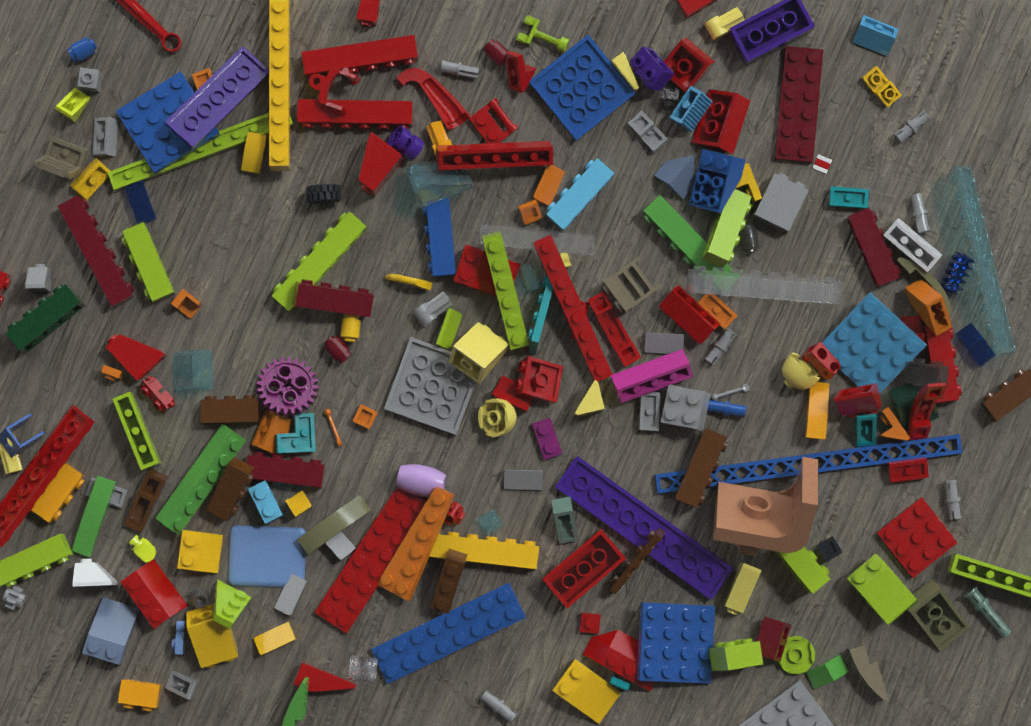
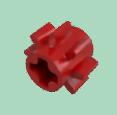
(455, 514)

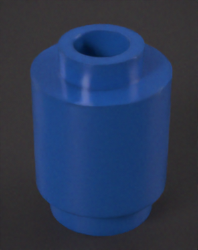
(82, 49)

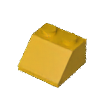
(200, 551)

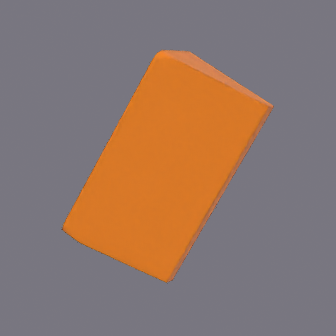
(548, 185)

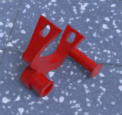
(325, 83)

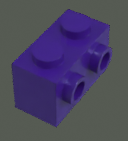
(651, 69)

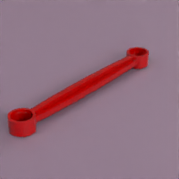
(150, 23)

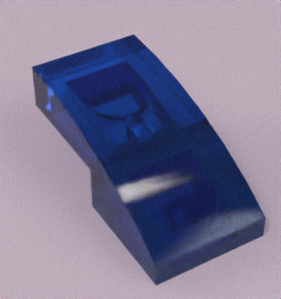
(140, 202)
(975, 344)

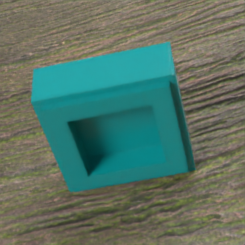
(619, 683)

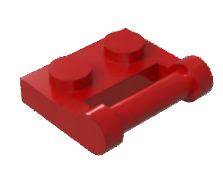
(488, 127)

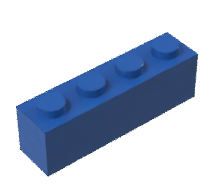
(441, 239)

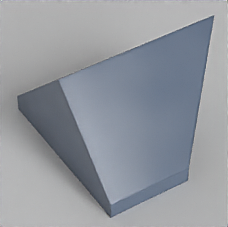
(678, 175)

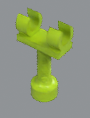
(561, 44)

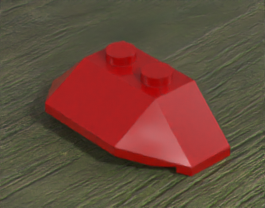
(618, 653)

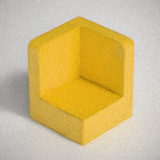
(299, 503)

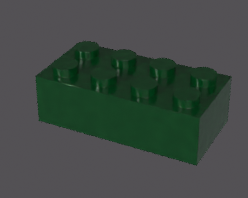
(45, 318)

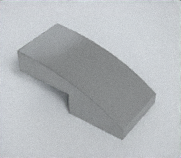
(648, 132)

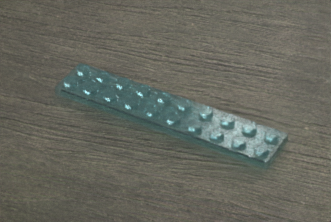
(984, 261)

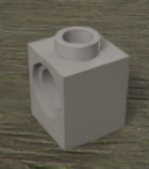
(89, 79)

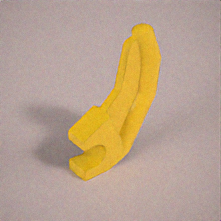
(414, 282)

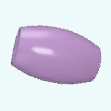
(419, 479)

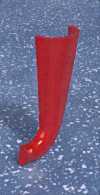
(447, 106)

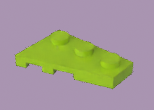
(228, 604)

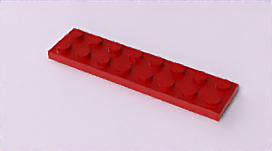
(42, 470)
(367, 564)

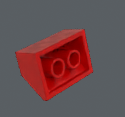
(722, 121)
(154, 593)

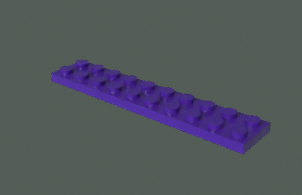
(636, 521)

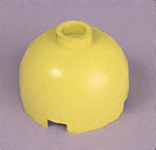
(799, 373)
(497, 417)

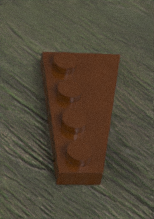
(630, 566)

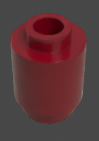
(496, 52)
(337, 349)

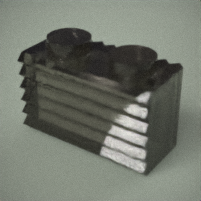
(921, 373)

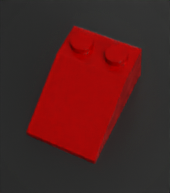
(475, 271)

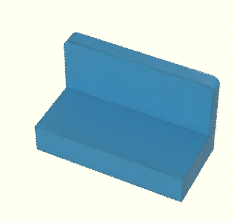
(875, 35)

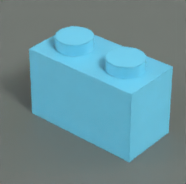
(266, 502)

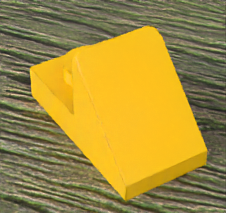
(748, 180)

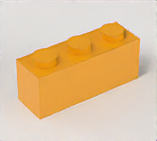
(59, 493)

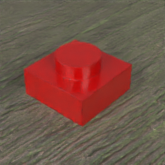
(590, 623)

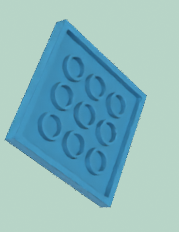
(873, 344)

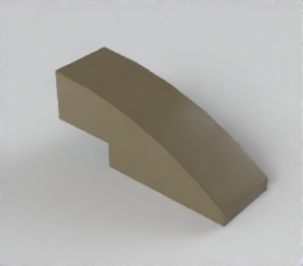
(868, 671)

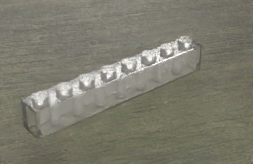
(763, 286)

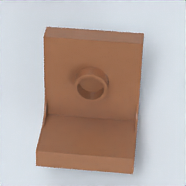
(768, 519)

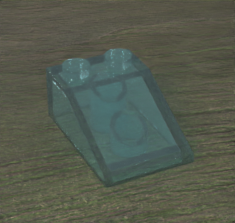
(434, 184)

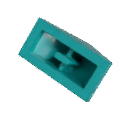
(865, 430)

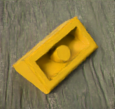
(90, 179)
(274, 638)

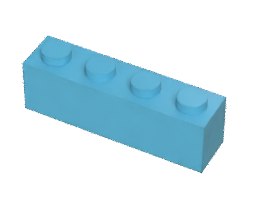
(580, 194)

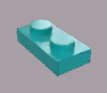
(848, 197)

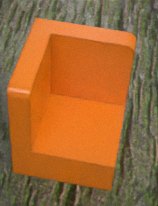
(186, 303)

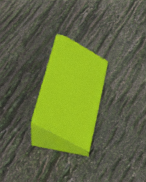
(449, 329)

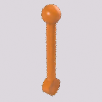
(327, 412)

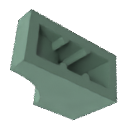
(564, 520)

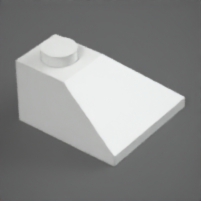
(91, 574)

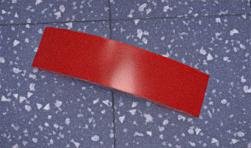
(614, 329)
(922, 409)

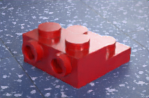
(538, 379)

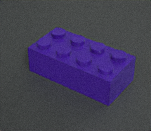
(771, 29)

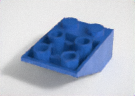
(715, 180)

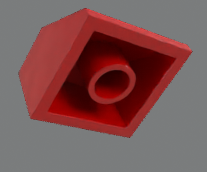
(688, 64)
(858, 400)

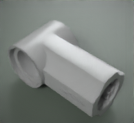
(429, 311)

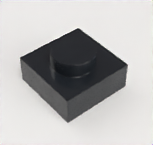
(829, 549)

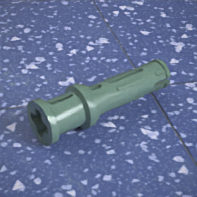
(981, 604)

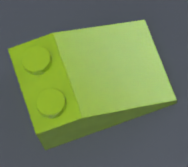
(881, 589)

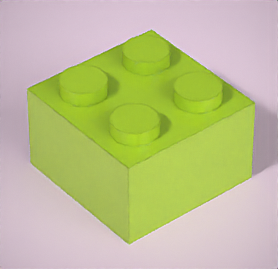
(735, 654)

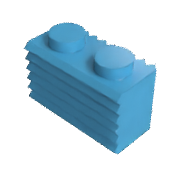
(690, 109)

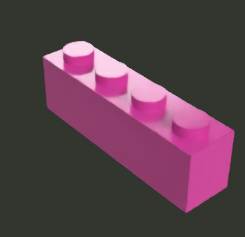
(652, 376)

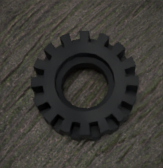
(323, 193)

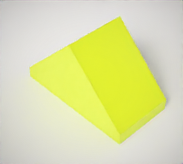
(73, 104)

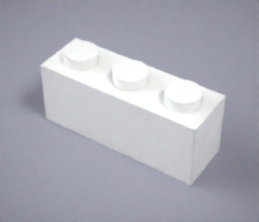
(912, 245)

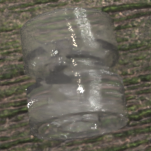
(363, 669)

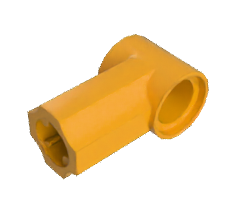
(437, 134)

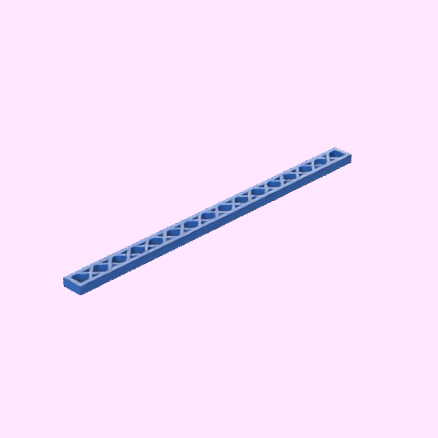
(827, 461)

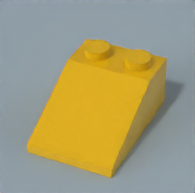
(586, 691)

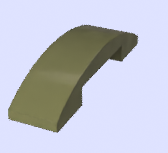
(908, 267)
(333, 524)

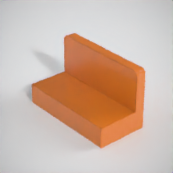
(268, 427)

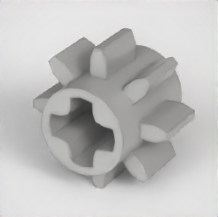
(14, 597)

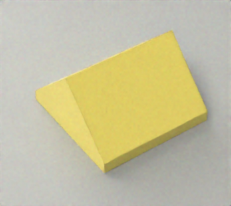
(591, 402)

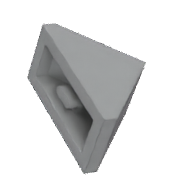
(182, 684)

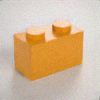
(139, 694)

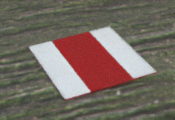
(822, 164)

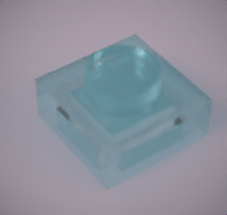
(490, 522)

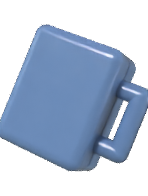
(265, 555)

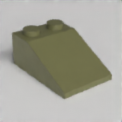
(937, 615)

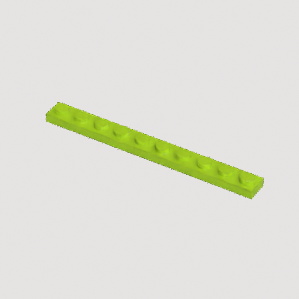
(228, 139)

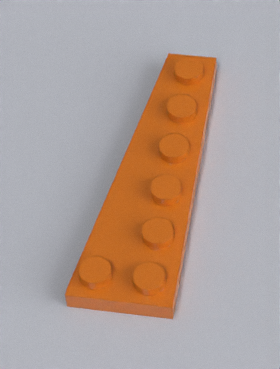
(412, 555)

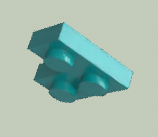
(302, 439)

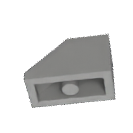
(38, 278)

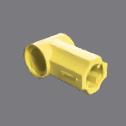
(720, 25)
(10, 464)

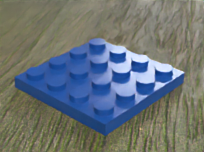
(582, 87)
(146, 119)
(675, 642)

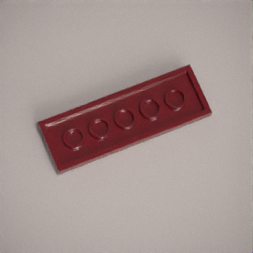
(799, 104)

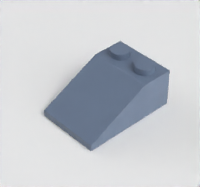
(111, 631)

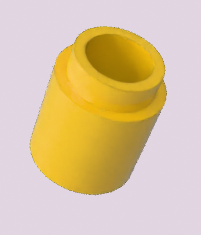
(350, 327)

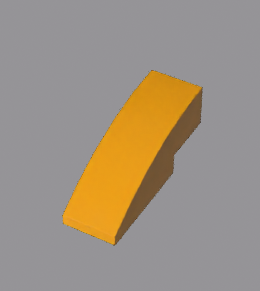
(817, 411)

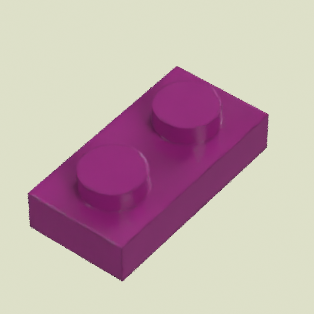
(547, 438)

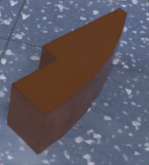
(146, 500)

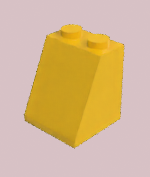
(210, 640)

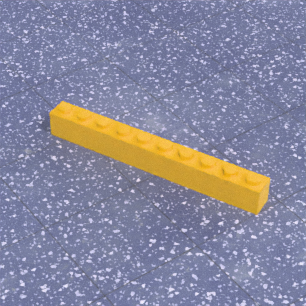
(279, 85)

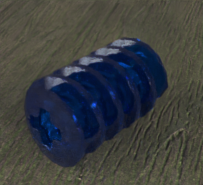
(956, 273)

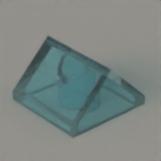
(193, 370)

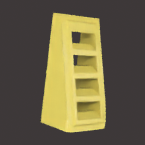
(623, 67)

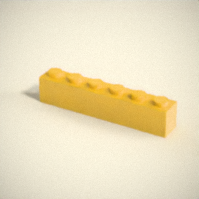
(488, 550)

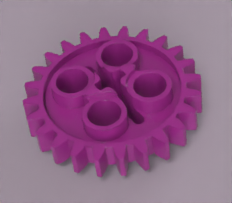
(276, 399)

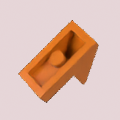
(895, 431)

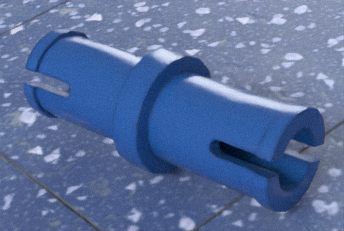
(727, 408)

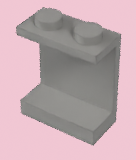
(781, 202)

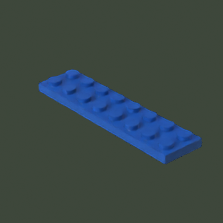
(448, 633)

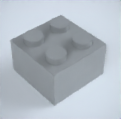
(685, 408)

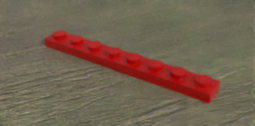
(572, 308)

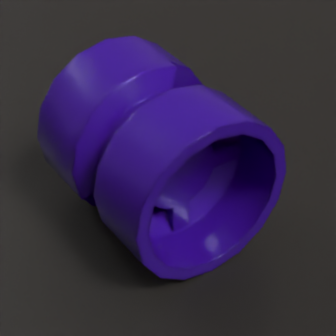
(405, 143)

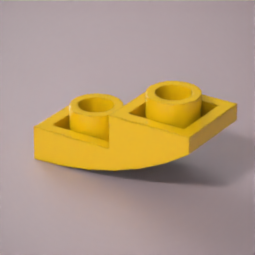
(880, 86)
(254, 152)

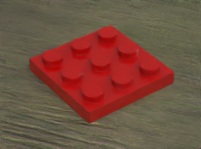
(916, 537)

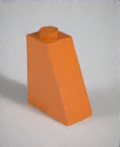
(929, 306)

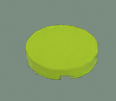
(797, 655)

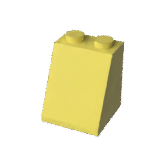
(478, 352)

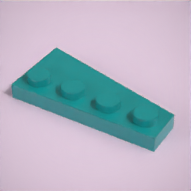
(539, 317)

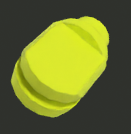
(143, 549)

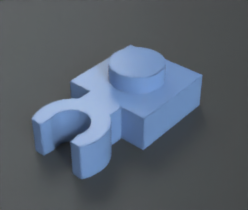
(178, 643)

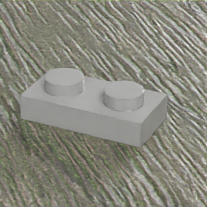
(649, 412)

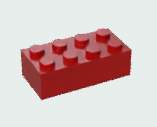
(584, 568)

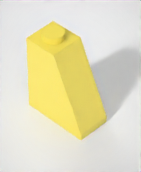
(741, 588)

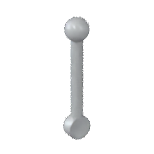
(744, 388)

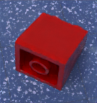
(378, 165)

